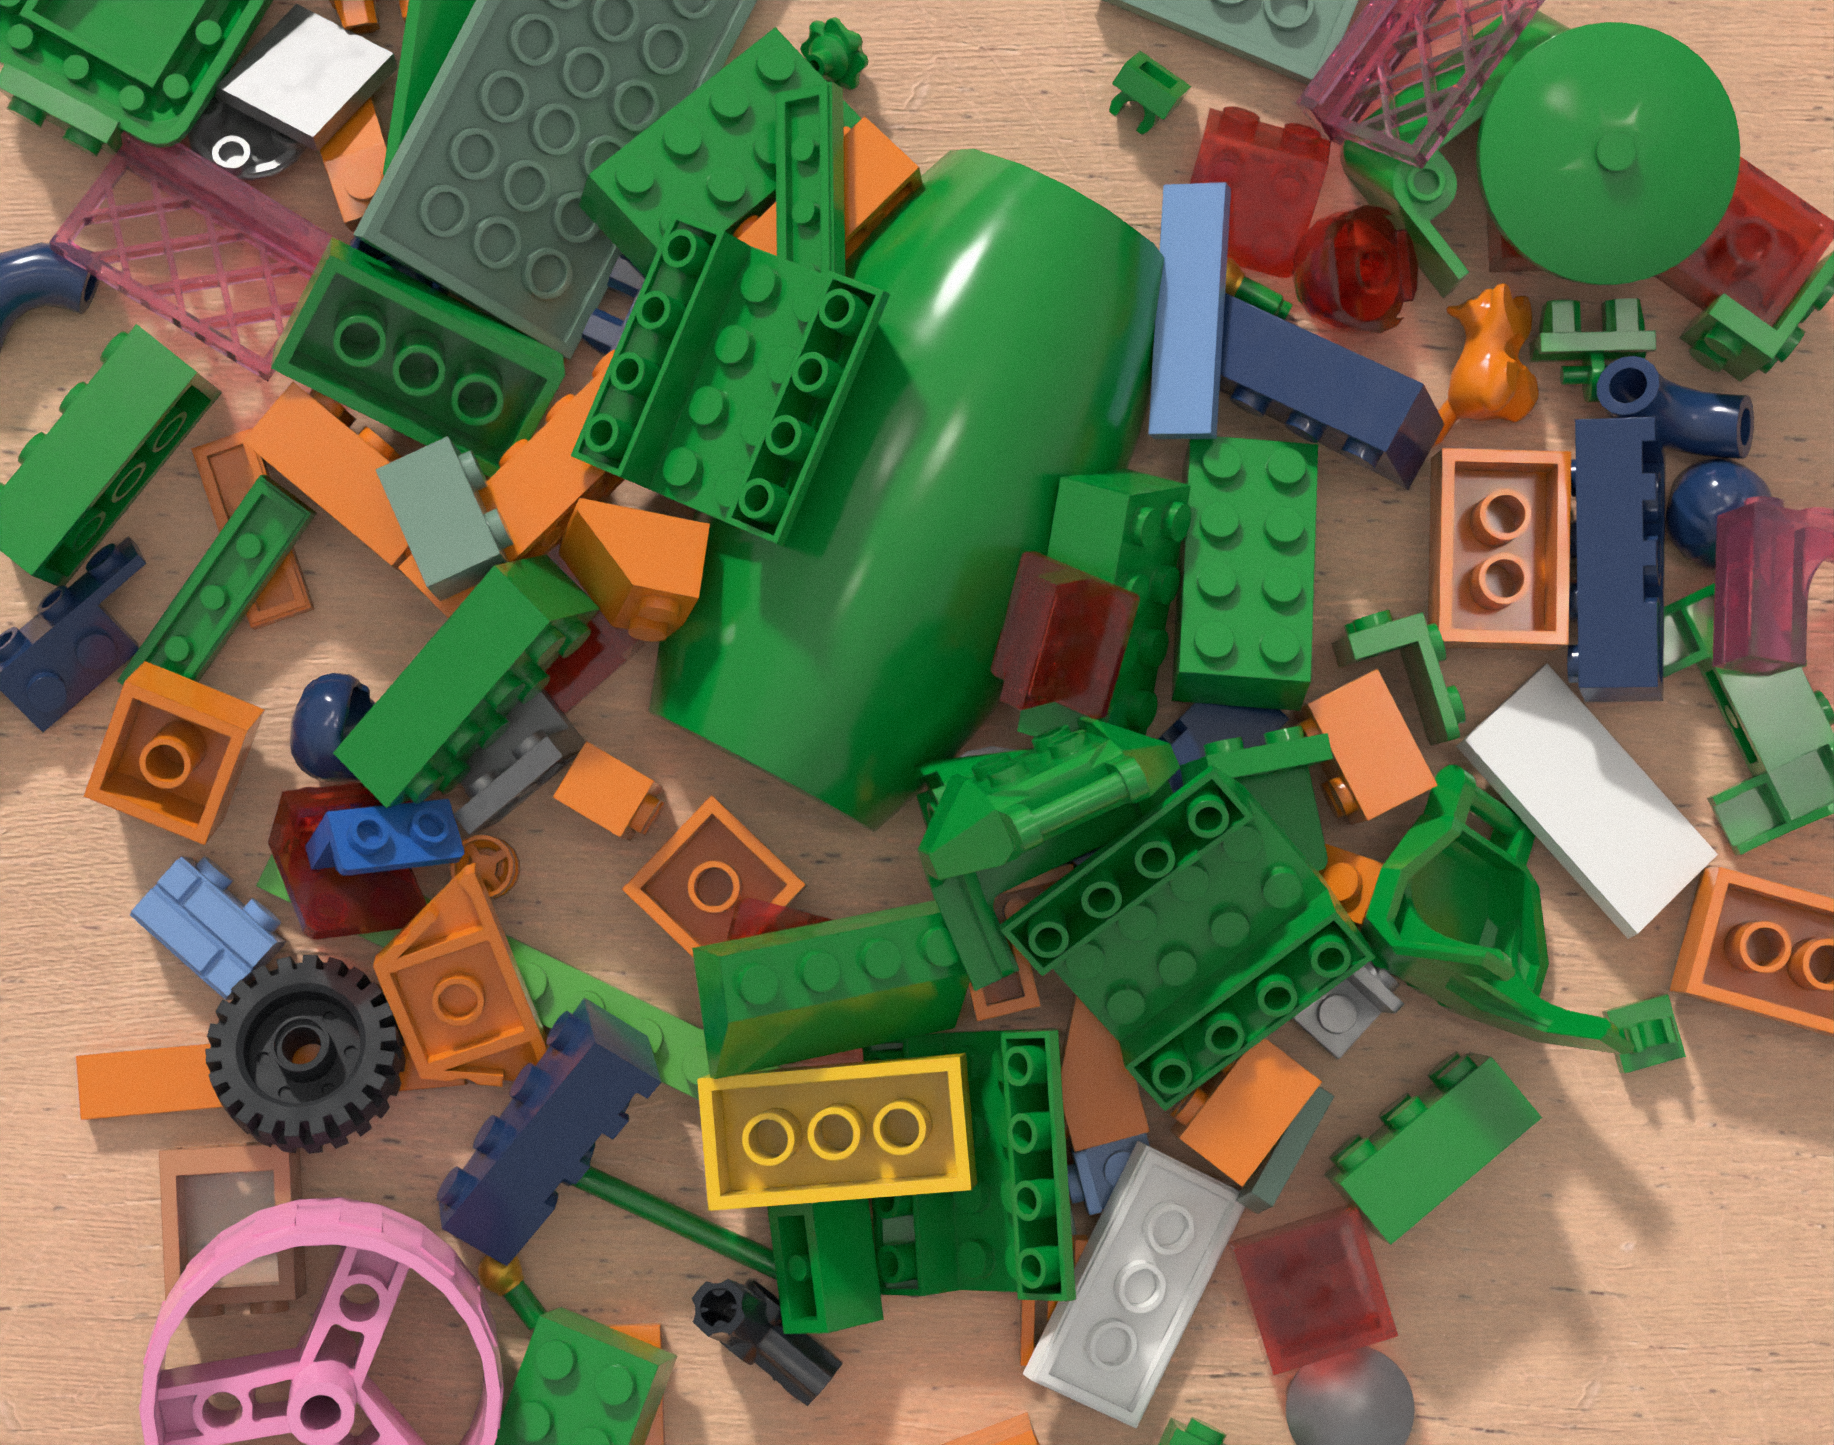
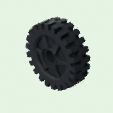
(316, 1099)

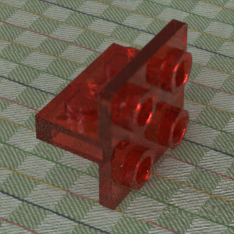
(1062, 637)

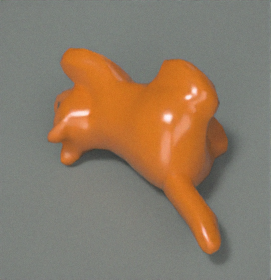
(1489, 376)

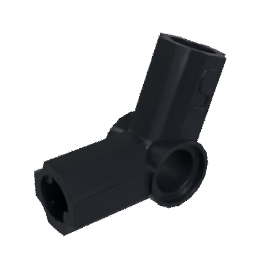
(751, 1327)

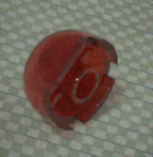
(1355, 271)

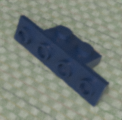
(70, 640)

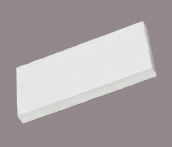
(1587, 801)
(1136, 1285)

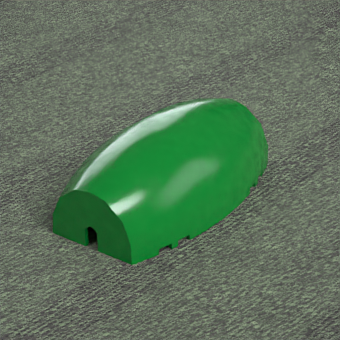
(993, 372)

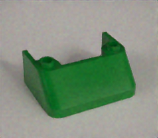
(1419, 194)

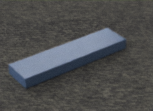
(1190, 311)

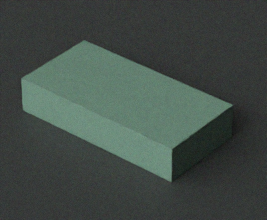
(1275, 1169)

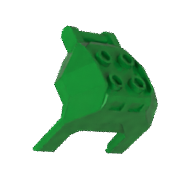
(1030, 818)
(1468, 920)

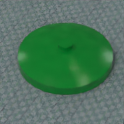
(1608, 154)

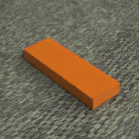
(228, 473)

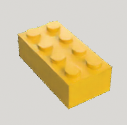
(837, 1132)

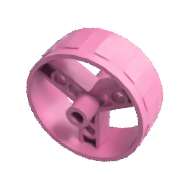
(326, 1365)

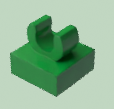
(1150, 86)
(1651, 1029)

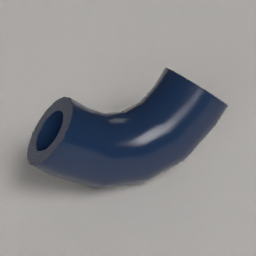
(39, 278)
(1685, 417)

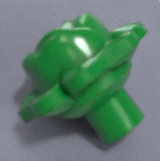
(835, 52)

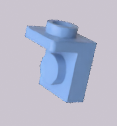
(1098, 1171)

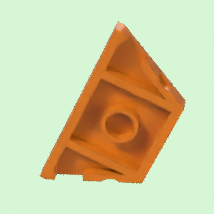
(460, 989)

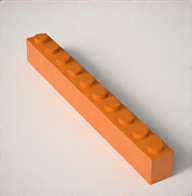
(540, 477)

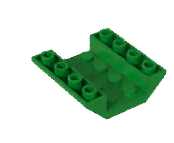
(729, 378)
(1192, 934)
(1017, 1217)

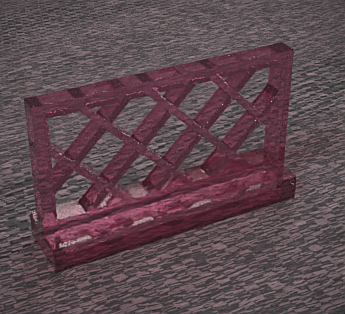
(1372, 50)
(220, 199)

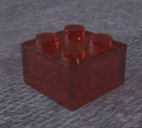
(1757, 250)
(1312, 1289)

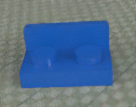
(386, 838)

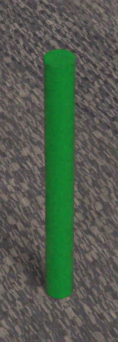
(678, 1220)

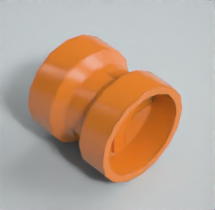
(477, 849)

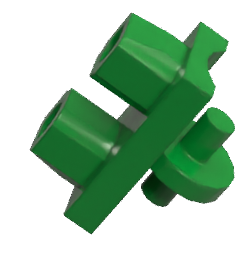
(1563, 341)

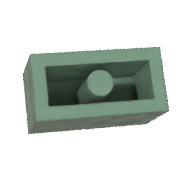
(445, 517)

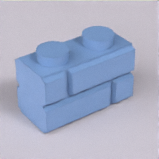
(208, 924)

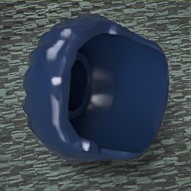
(1699, 497)
(321, 722)

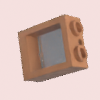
(204, 1205)

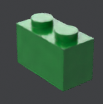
(825, 1265)

